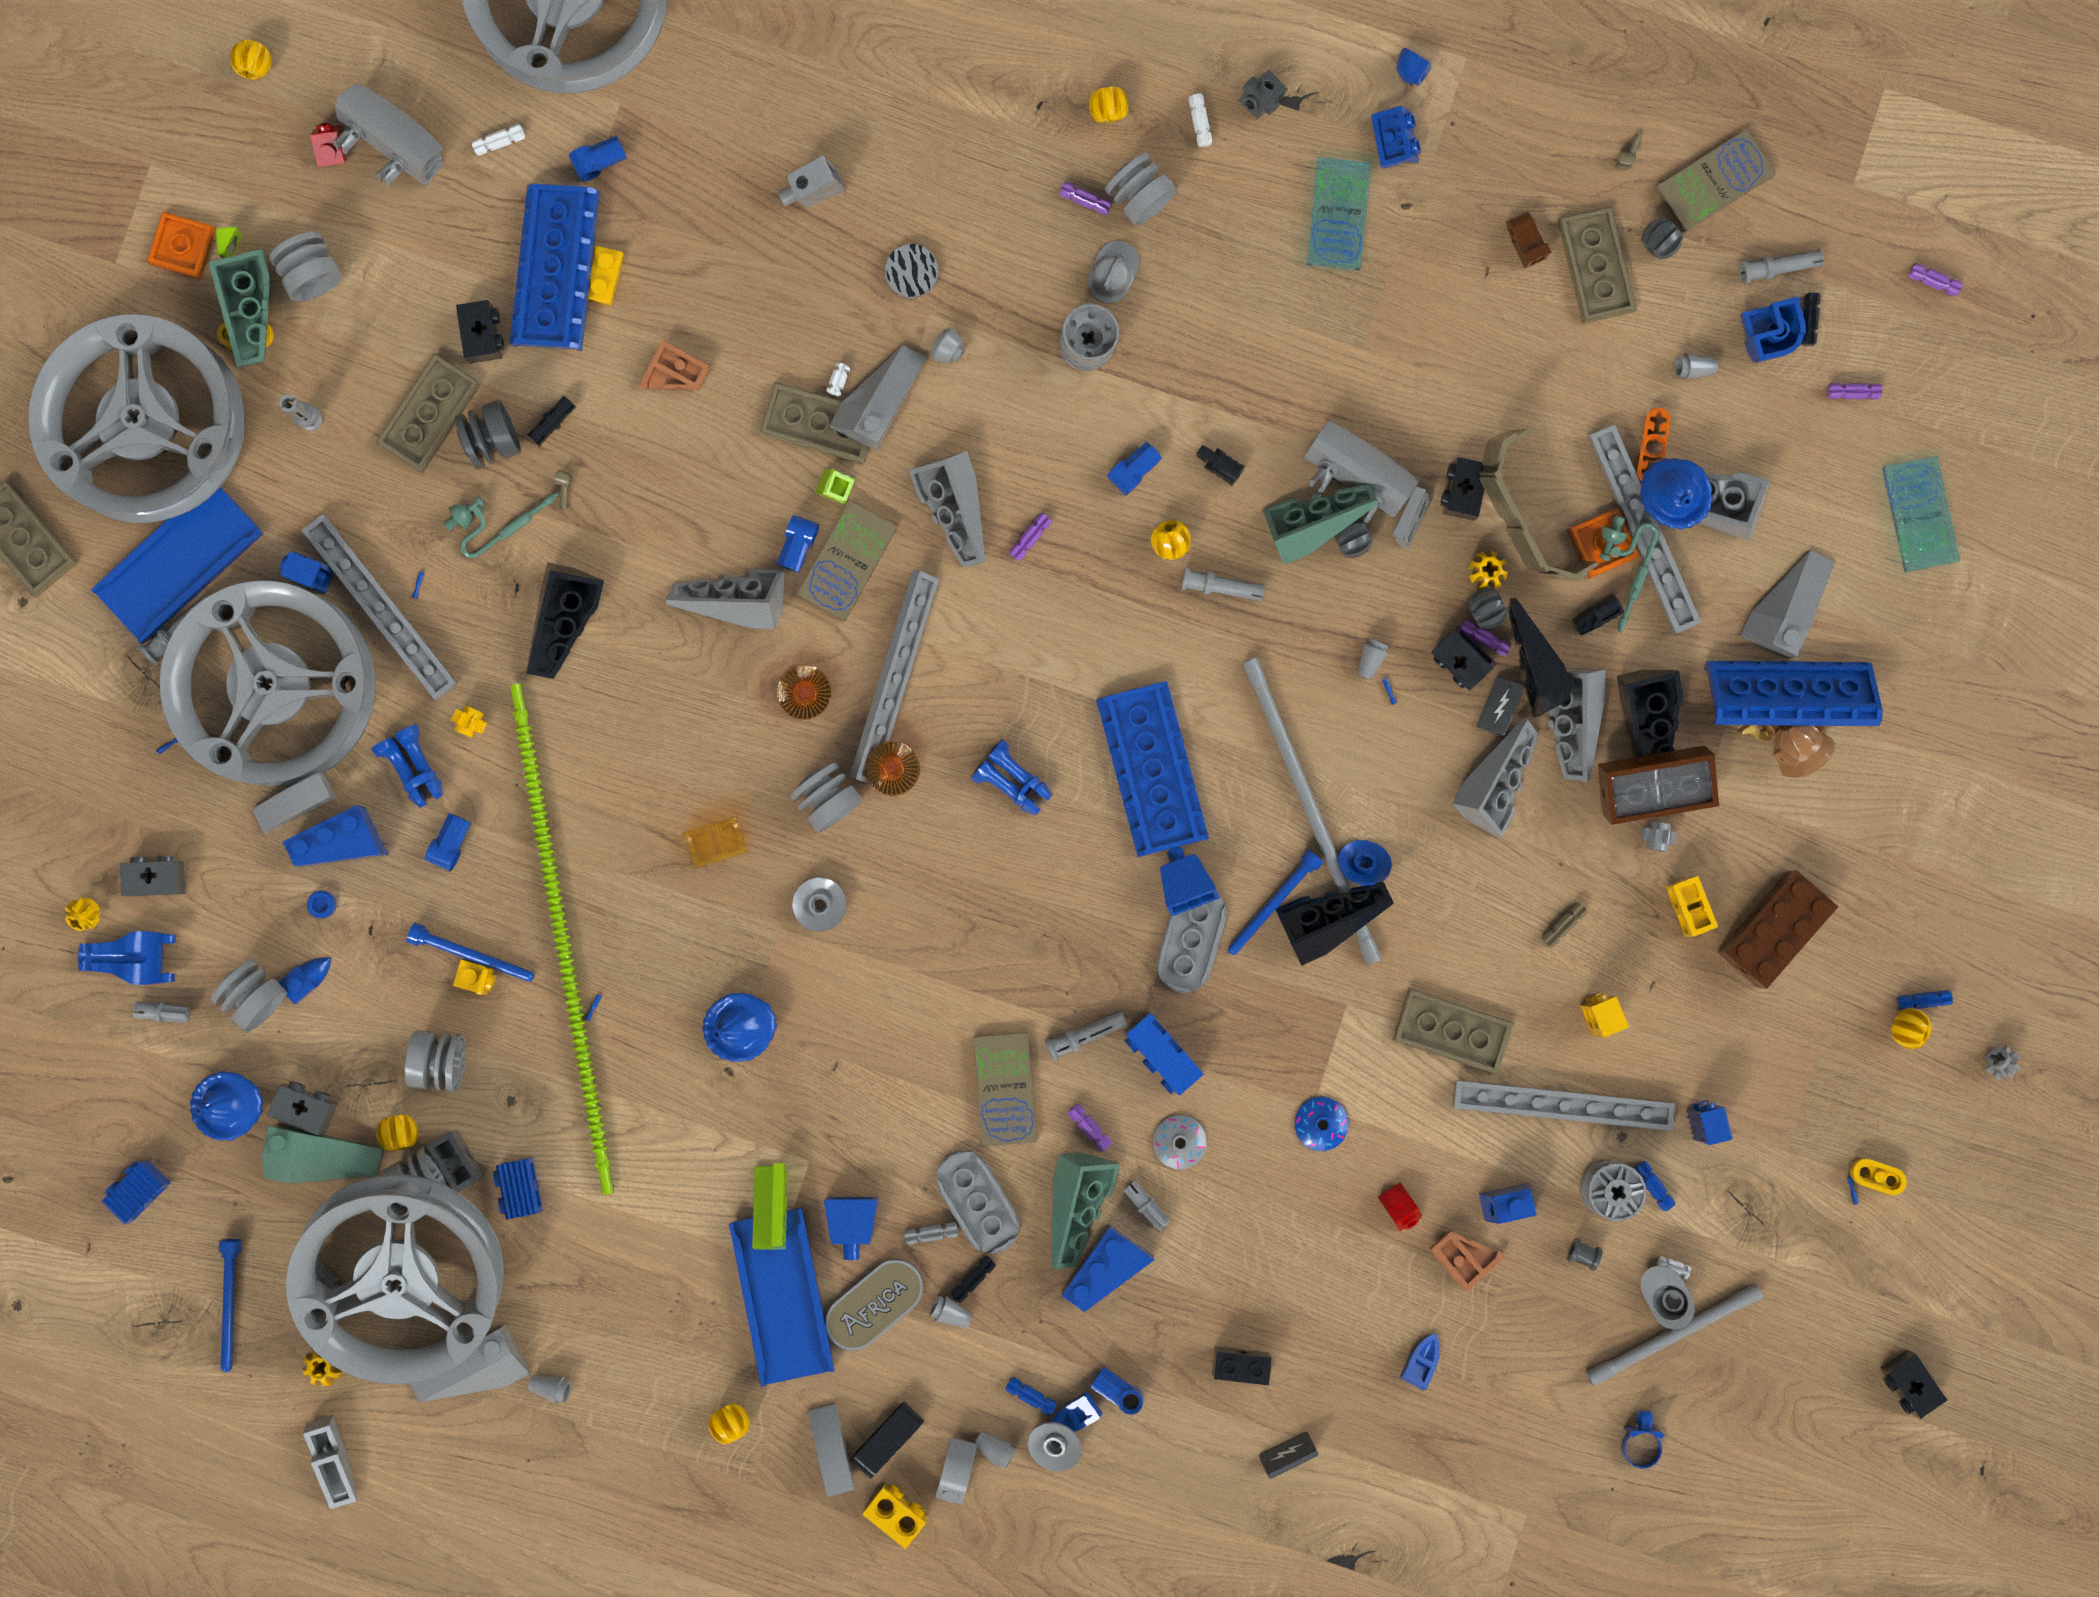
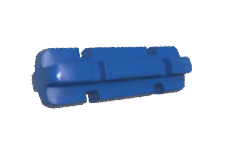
(1925, 1000)
(1655, 1186)
(1031, 1396)

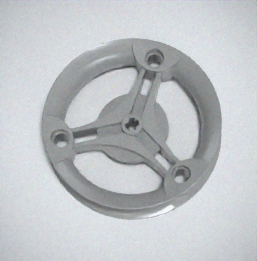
(564, 16)
(118, 417)
(248, 680)
(317, 1307)

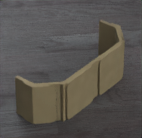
(1506, 509)

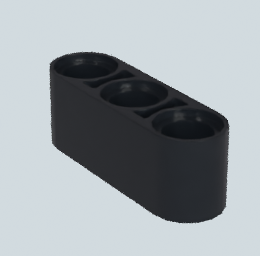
(887, 1440)

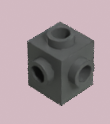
(1258, 98)

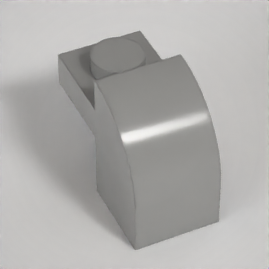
(956, 1471)

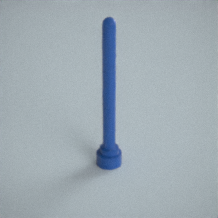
(1308, 864)
(420, 935)
(229, 1251)

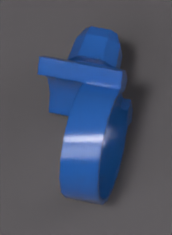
(1645, 1420)

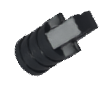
(1221, 464)
(1598, 614)

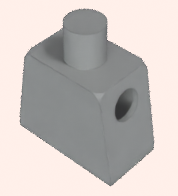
(812, 183)

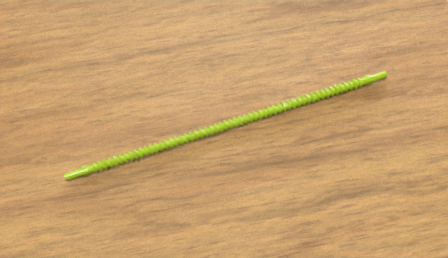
(521, 716)

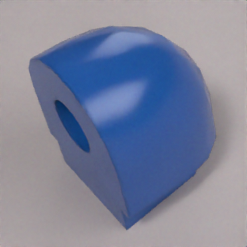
(1412, 67)

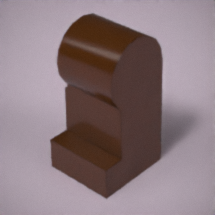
(1527, 240)

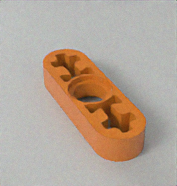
(1650, 427)

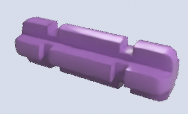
(1085, 198)
(1935, 279)
(1854, 391)
(1030, 536)
(1486, 638)
(1089, 1127)

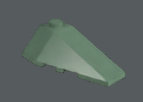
(243, 295)
(1308, 524)
(301, 1156)
(1078, 1193)

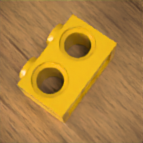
(1691, 906)
(1604, 1015)
(890, 1520)

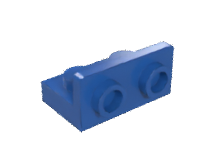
(1395, 137)

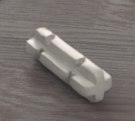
(931, 1233)

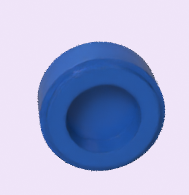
(321, 904)

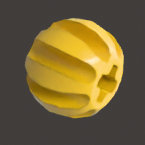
(250, 59)
(1108, 104)
(1171, 539)
(1492, 563)
(1911, 1028)
(397, 1133)
(317, 1374)
(729, 1423)

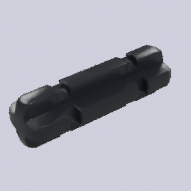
(1811, 318)
(973, 1279)

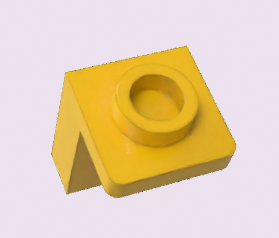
(474, 977)

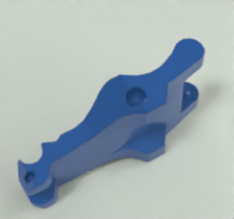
(133, 957)

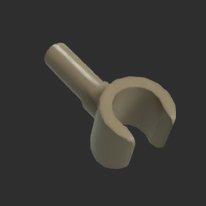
(1626, 159)
(565, 480)

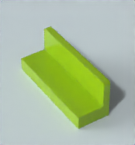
(770, 1207)

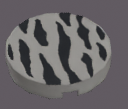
(911, 271)

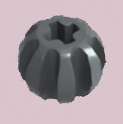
(1662, 238)
(1354, 539)
(1487, 608)

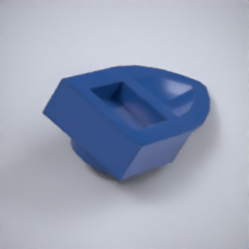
(305, 978)
(1422, 1363)
(1078, 1412)

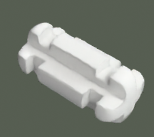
(838, 379)
(1683, 1271)

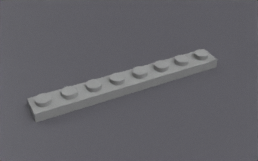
(1626, 491)
(380, 607)
(896, 669)
(1563, 1105)

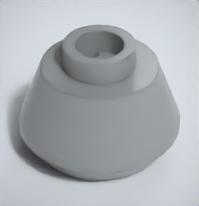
(948, 347)

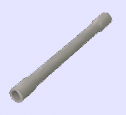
(1609, 1368)

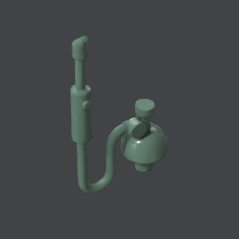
(463, 516)
(1614, 536)

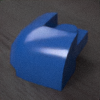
(1774, 330)

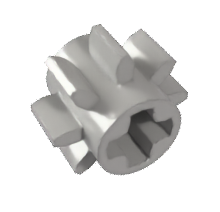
(1658, 836)
(2002, 1062)

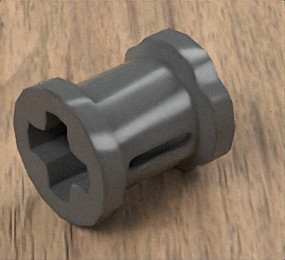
(1584, 1254)

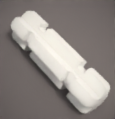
(1200, 120)
(498, 139)

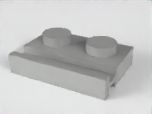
(1411, 517)

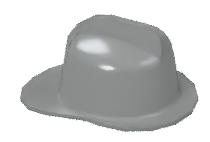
(1113, 271)
(1667, 1297)

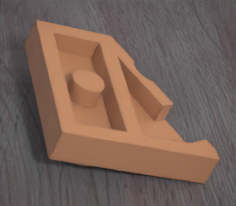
(674, 370)
(1465, 1259)

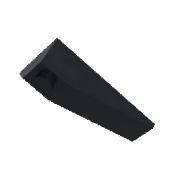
(563, 610)
(1546, 674)
(1651, 709)
(1326, 922)

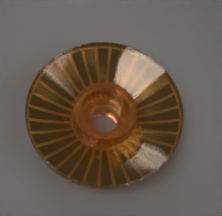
(791, 685)
(906, 768)

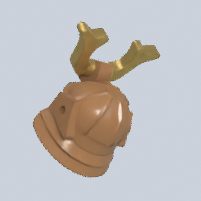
(1796, 747)

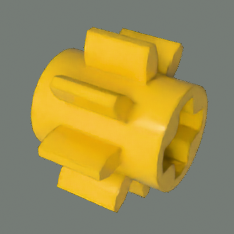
(468, 721)
(82, 914)

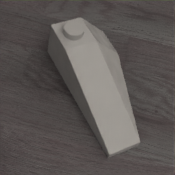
(876, 402)
(952, 496)
(1736, 503)
(742, 600)
(1789, 608)
(1578, 723)
(1491, 788)
(489, 1367)

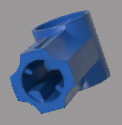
(592, 160)
(1129, 473)
(799, 536)
(446, 848)
(1115, 1389)

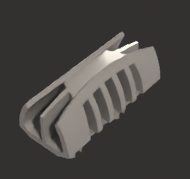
(389, 132)
(1358, 463)

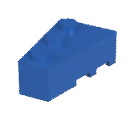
(337, 839)
(1162, 1054)
(1105, 1268)

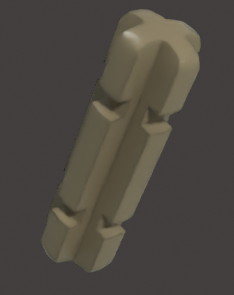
(1564, 924)

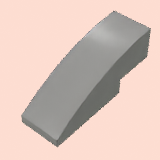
(294, 802)
(831, 1450)
(330, 1461)

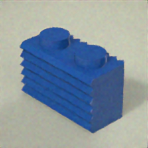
(306, 571)
(1709, 1123)
(518, 1188)
(135, 1191)

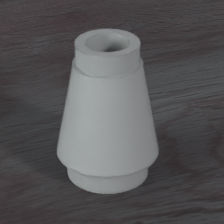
(1694, 366)
(1371, 658)
(949, 1312)
(550, 1387)
(995, 1449)

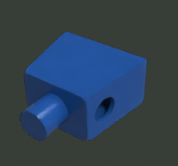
(1186, 882)
(1508, 1204)
(851, 1222)

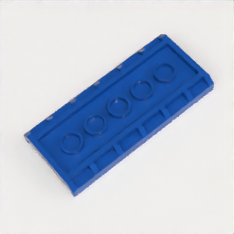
(554, 266)
(176, 564)
(1794, 693)
(1152, 769)
(783, 1303)

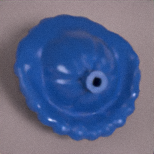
(1676, 493)
(739, 1027)
(225, 1105)

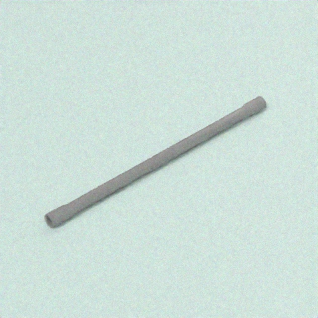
(1258, 681)

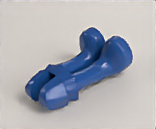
(390, 749)
(1001, 757)

